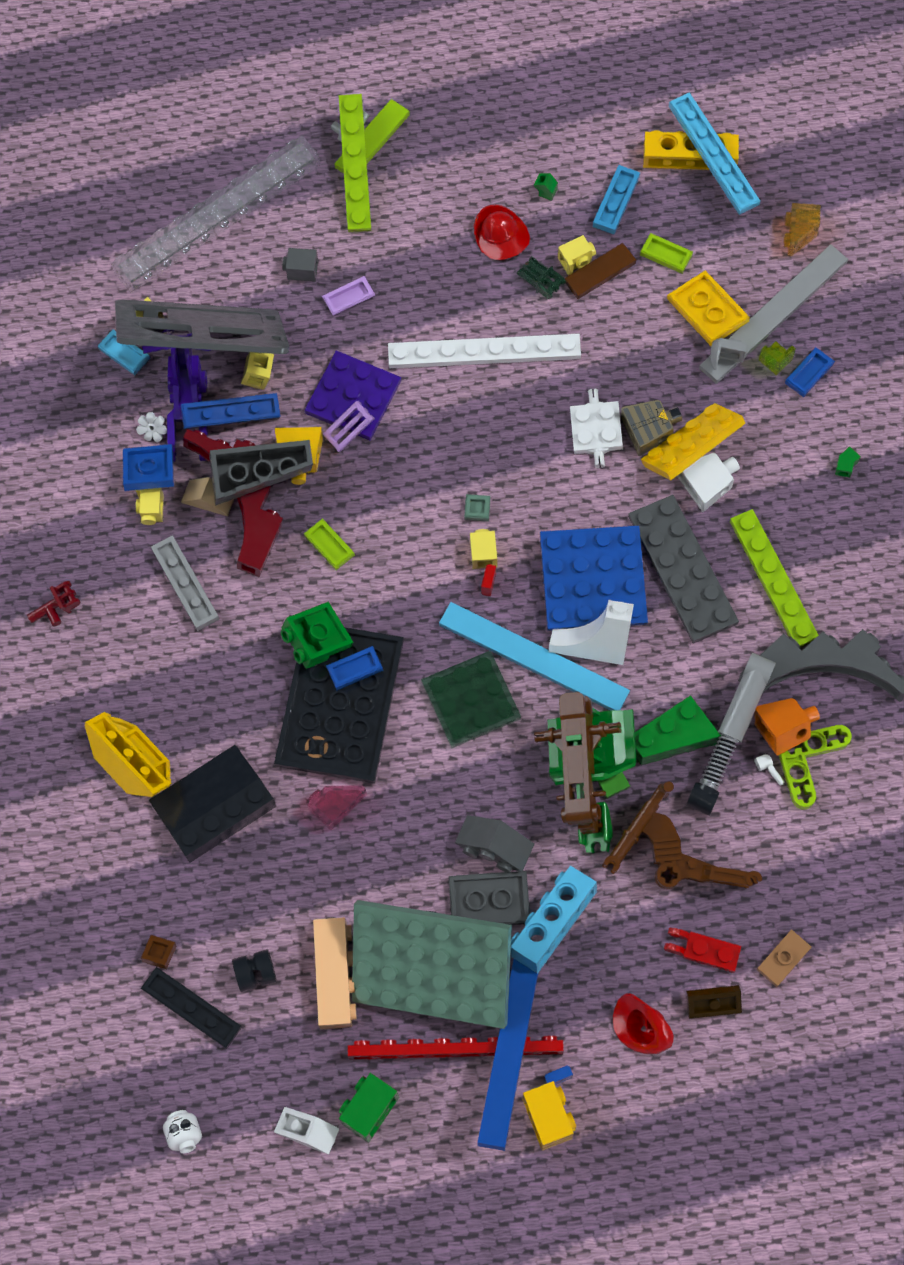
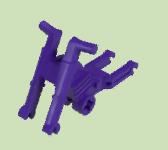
(185, 384)

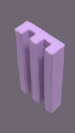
(363, 412)

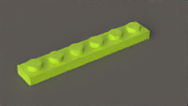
(354, 163)
(773, 578)

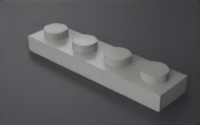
(185, 583)

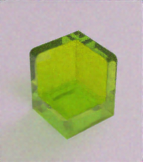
(776, 357)

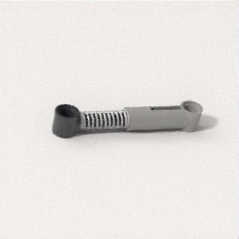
(732, 731)

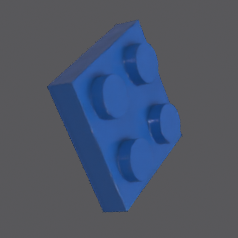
(148, 467)

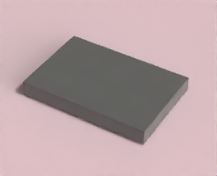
(491, 897)

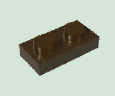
(714, 1001)

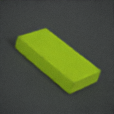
(666, 253)
(329, 544)

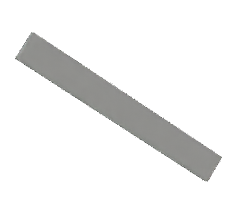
(780, 308)

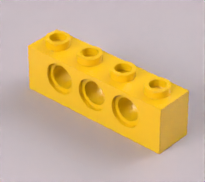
(679, 156)

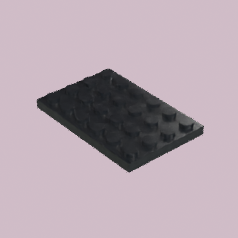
(347, 718)

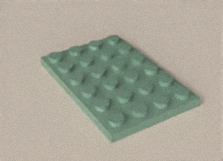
(431, 963)

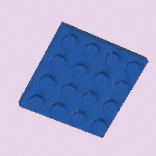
(587, 570)

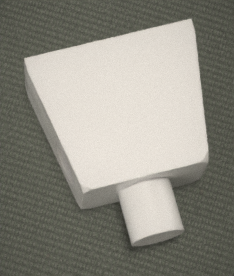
(709, 479)

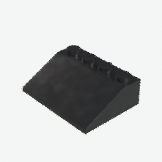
(213, 803)

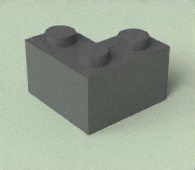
(494, 842)

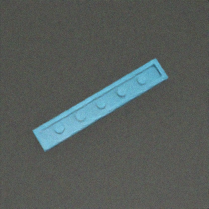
(714, 153)

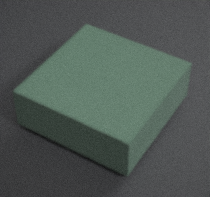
(477, 507)

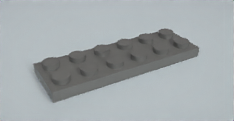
(683, 569)

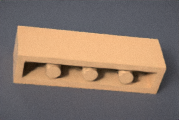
(332, 973)

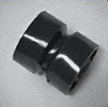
(245, 967)

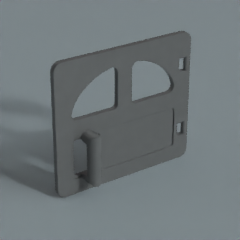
(200, 322)

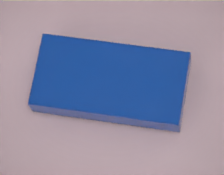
(809, 372)
(354, 668)

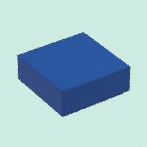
(559, 1075)

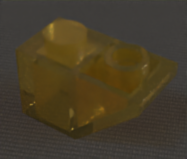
(803, 226)

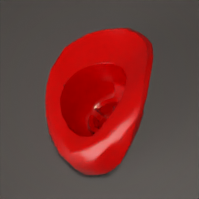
(500, 232)
(633, 1014)

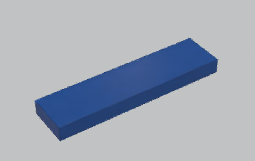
(230, 411)

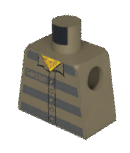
(649, 424)

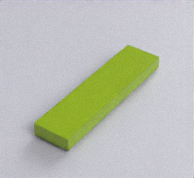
(380, 130)

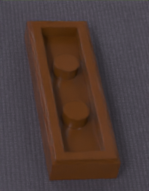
(600, 271)

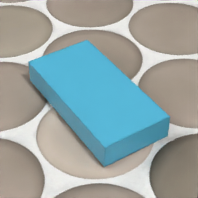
(127, 356)

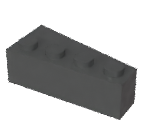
(255, 467)

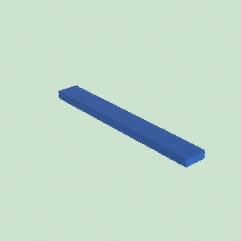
(508, 1059)

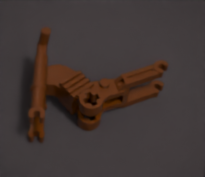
(668, 852)

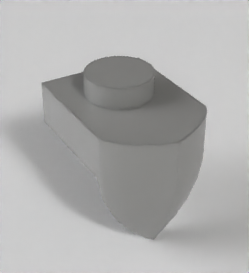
(727, 349)

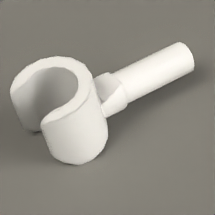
(765, 762)

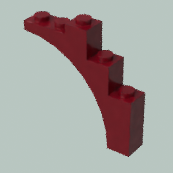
(259, 525)

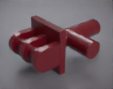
(60, 600)

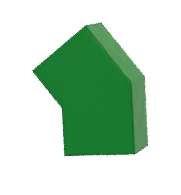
(546, 185)
(846, 462)

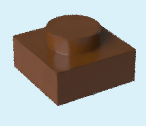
(158, 952)

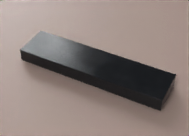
(191, 1007)

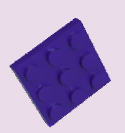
(352, 381)

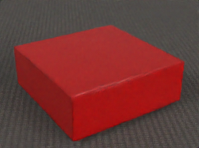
(488, 580)

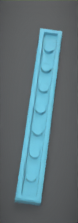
(533, 657)

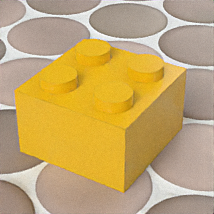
(548, 1115)

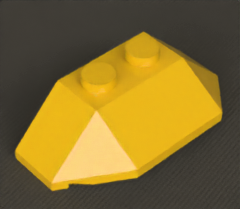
(128, 755)

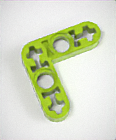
(798, 759)

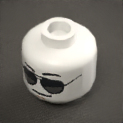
(182, 1131)

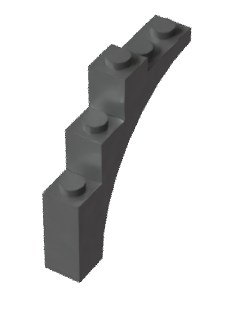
(824, 655)

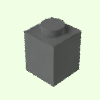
(301, 264)

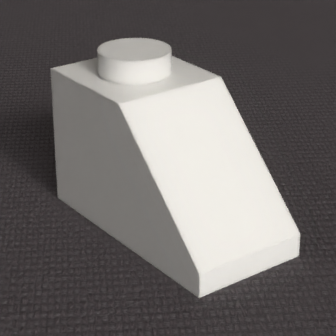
(306, 1130)

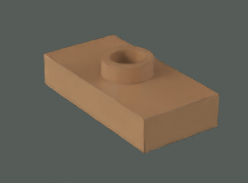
(784, 958)

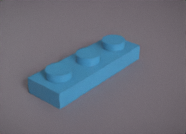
(616, 199)

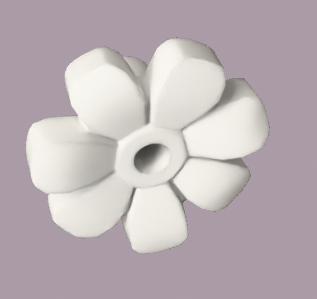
(152, 427)

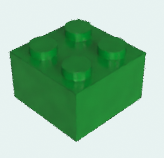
(368, 1107)

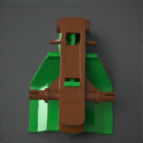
(586, 749)

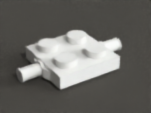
(596, 428)

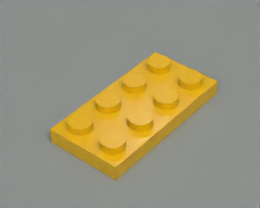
(692, 441)

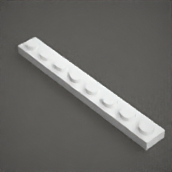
(484, 351)

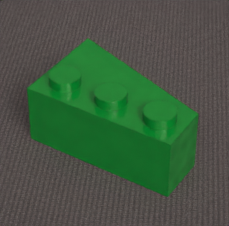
(675, 732)

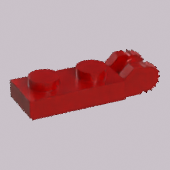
(705, 950)

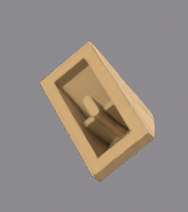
(201, 495)

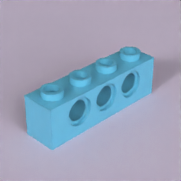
(536, 954)

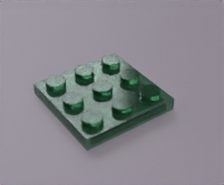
(471, 699)

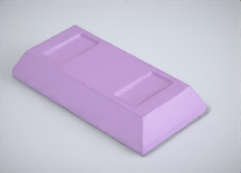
(348, 295)

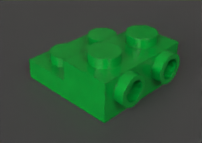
(315, 635)

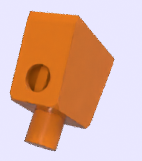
(785, 723)

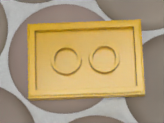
(708, 307)

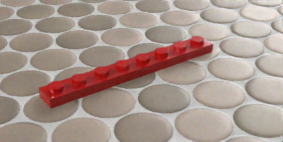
(443, 1048)

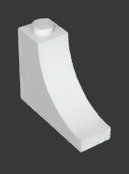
(599, 640)

